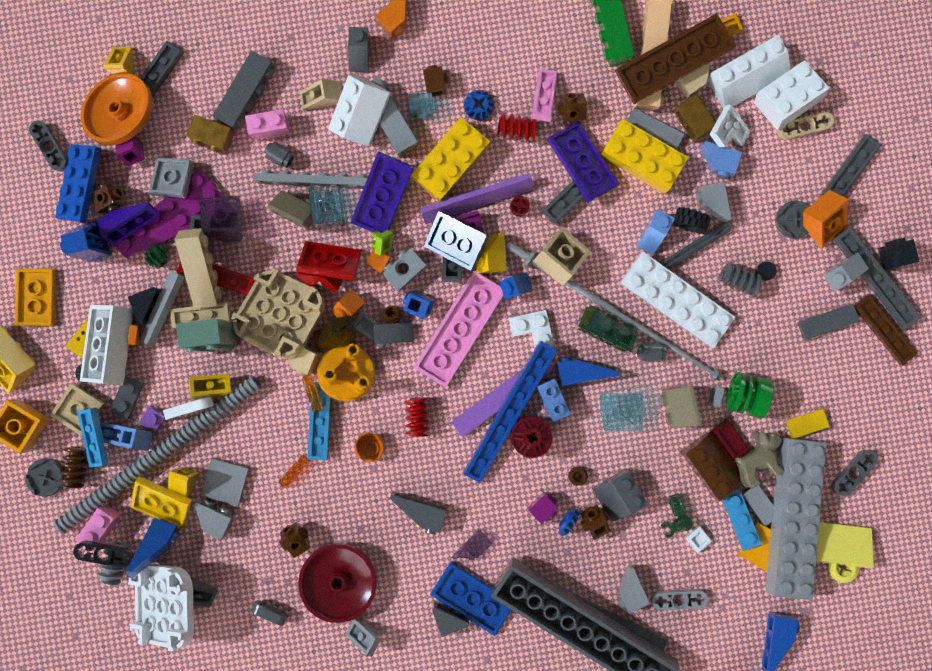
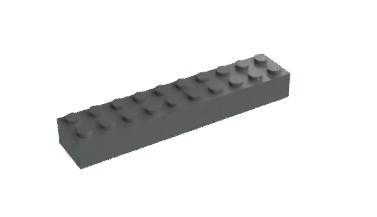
(577, 622)

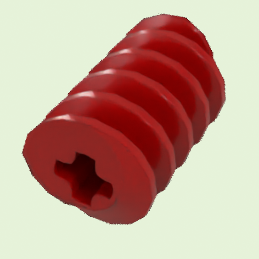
(517, 127)
(417, 417)

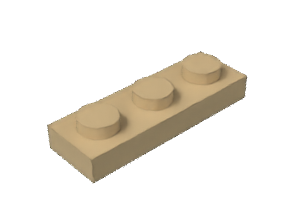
(189, 314)

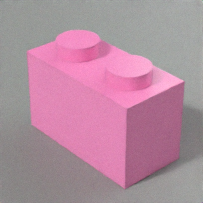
(267, 124)
(99, 525)

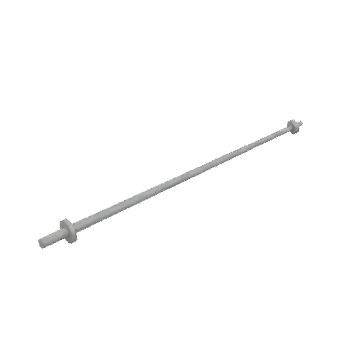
(529, 259)

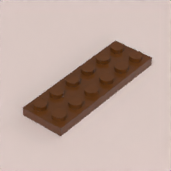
(675, 58)

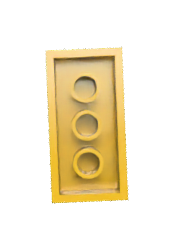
(644, 156)
(450, 160)

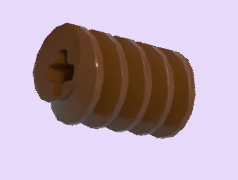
(74, 467)

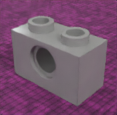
(400, 280)

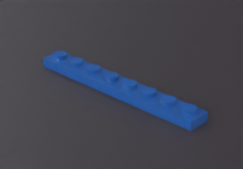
(510, 411)

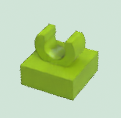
(383, 242)

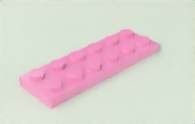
(459, 329)

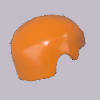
(369, 447)

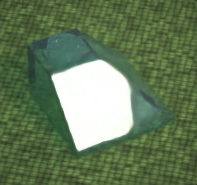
(622, 411)

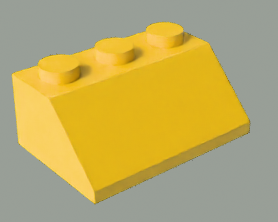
(14, 362)

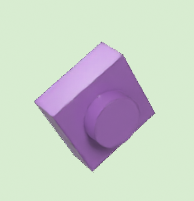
(152, 419)

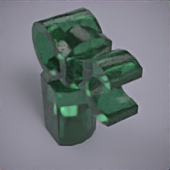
(682, 522)

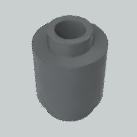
(279, 154)
(651, 352)

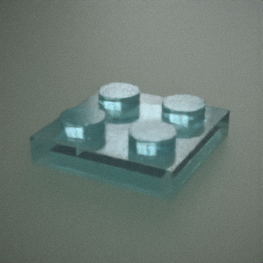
(326, 206)

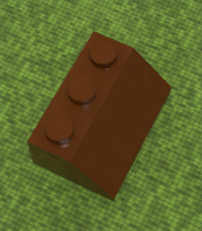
(713, 465)

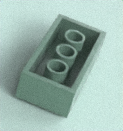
(207, 335)

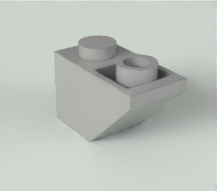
(213, 519)

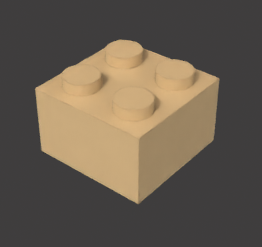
(562, 256)

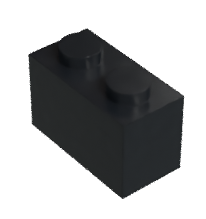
(898, 253)

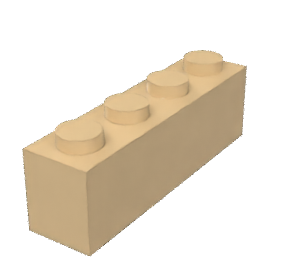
(198, 268)

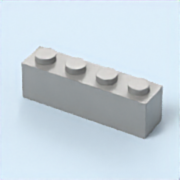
(395, 125)

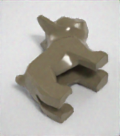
(760, 458)

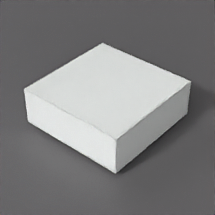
(698, 539)

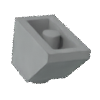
(714, 201)
(845, 272)
(631, 592)

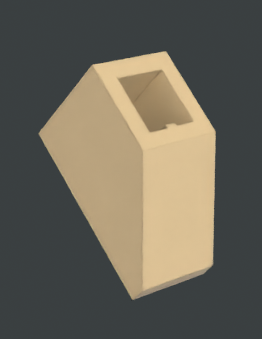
(694, 81)

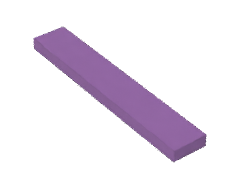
(478, 197)
(486, 406)

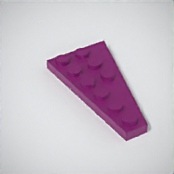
(174, 217)

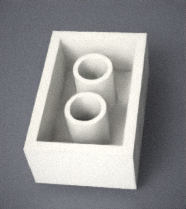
(791, 95)

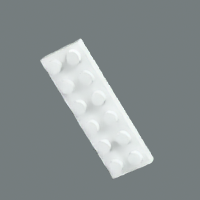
(677, 300)

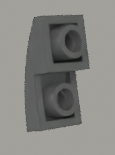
(393, 333)

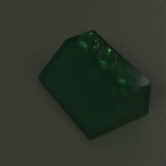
(606, 329)

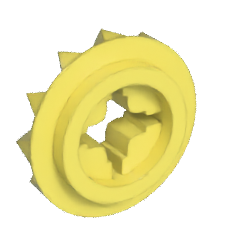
(844, 576)

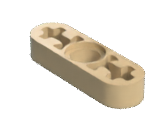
(812, 120)

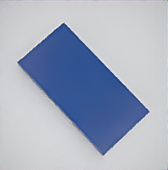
(470, 598)

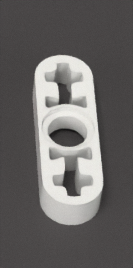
(188, 408)

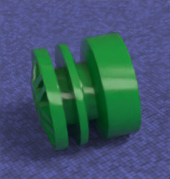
(749, 395)

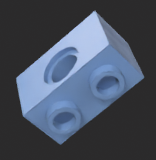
(553, 400)

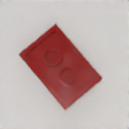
(329, 260)

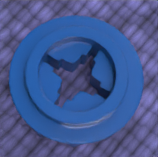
(478, 113)
(568, 521)

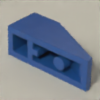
(577, 371)
(154, 544)
(779, 638)

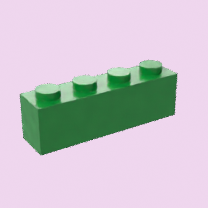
(613, 31)

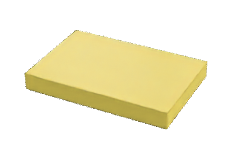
(845, 545)

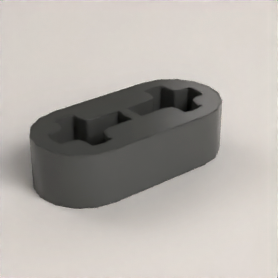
(269, 613)

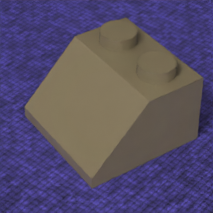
(292, 209)
(680, 407)

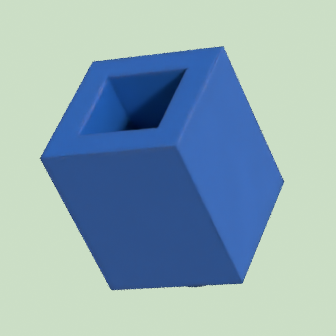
(516, 285)

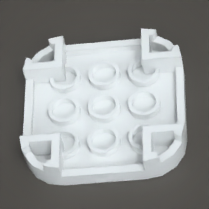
(163, 607)

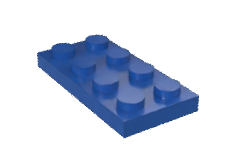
(78, 183)

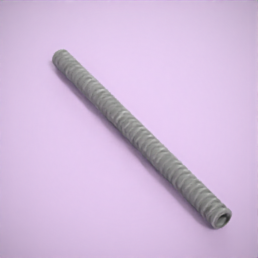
(157, 455)

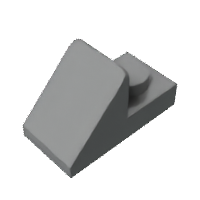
(364, 636)

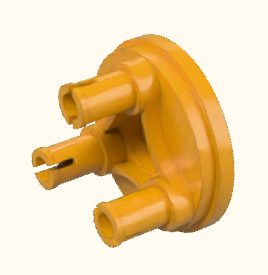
(345, 373)

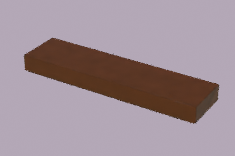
(884, 329)

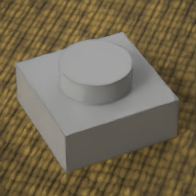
(716, 397)

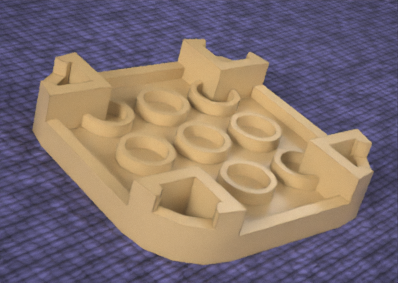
(278, 314)

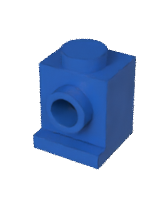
(412, 307)

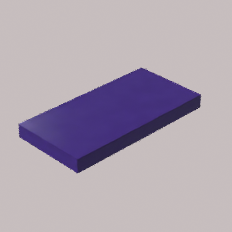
(583, 162)
(382, 193)

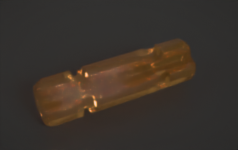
(312, 393)
(294, 471)

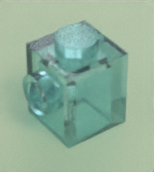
(421, 105)

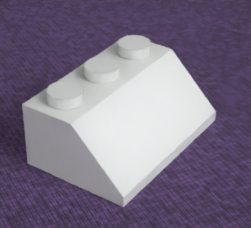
(359, 110)

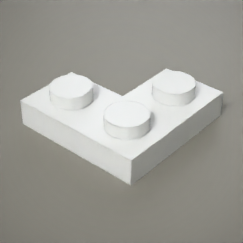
(729, 126)
(534, 323)

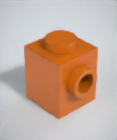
(348, 305)

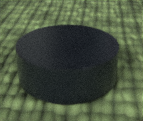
(766, 270)

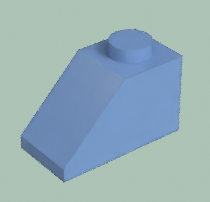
(721, 160)
(655, 231)

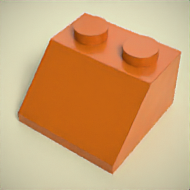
(826, 217)

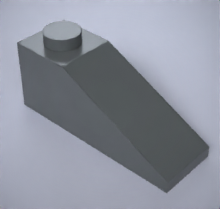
(423, 513)

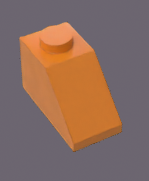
(393, 18)

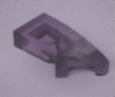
(473, 547)

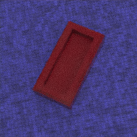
(730, 439)

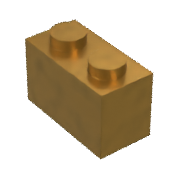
(695, 117)
(210, 133)

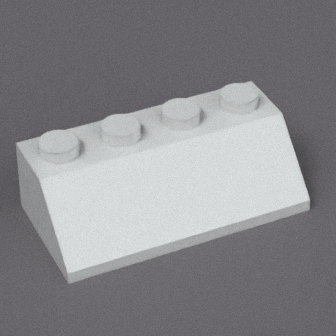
(750, 72)
(106, 345)

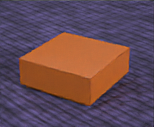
(377, 262)
(134, 335)

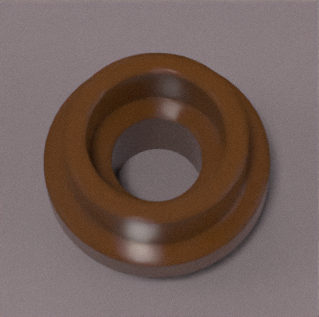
(392, 310)
(577, 482)

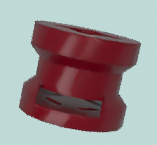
(519, 202)

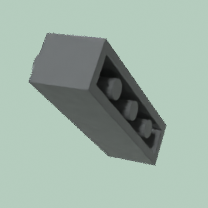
(244, 91)

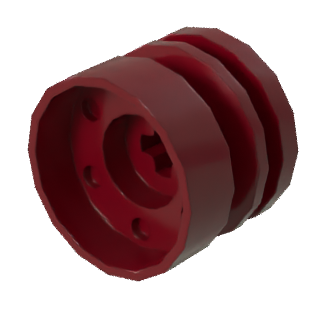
(525, 426)

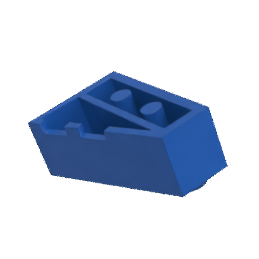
(85, 243)

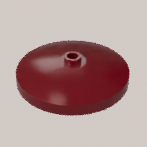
(334, 600)

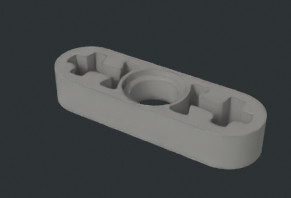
(692, 594)

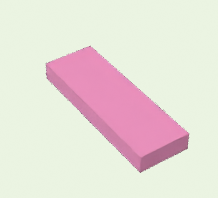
(544, 95)

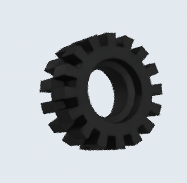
(691, 220)

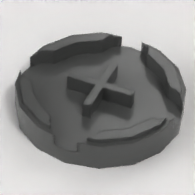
(790, 219)
(44, 477)

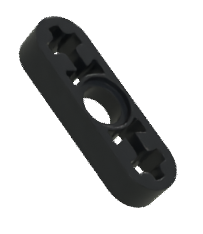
(89, 546)

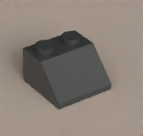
(620, 496)

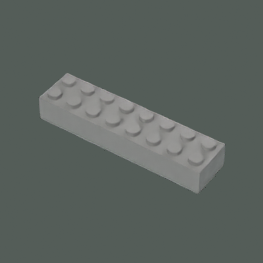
(796, 519)

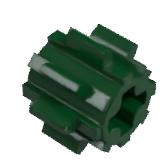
(157, 256)

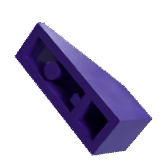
(125, 221)

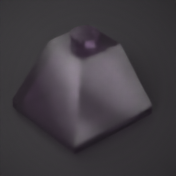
(222, 218)

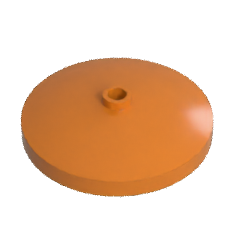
(116, 109)

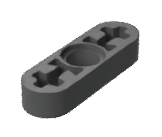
(41, 142)
(859, 458)

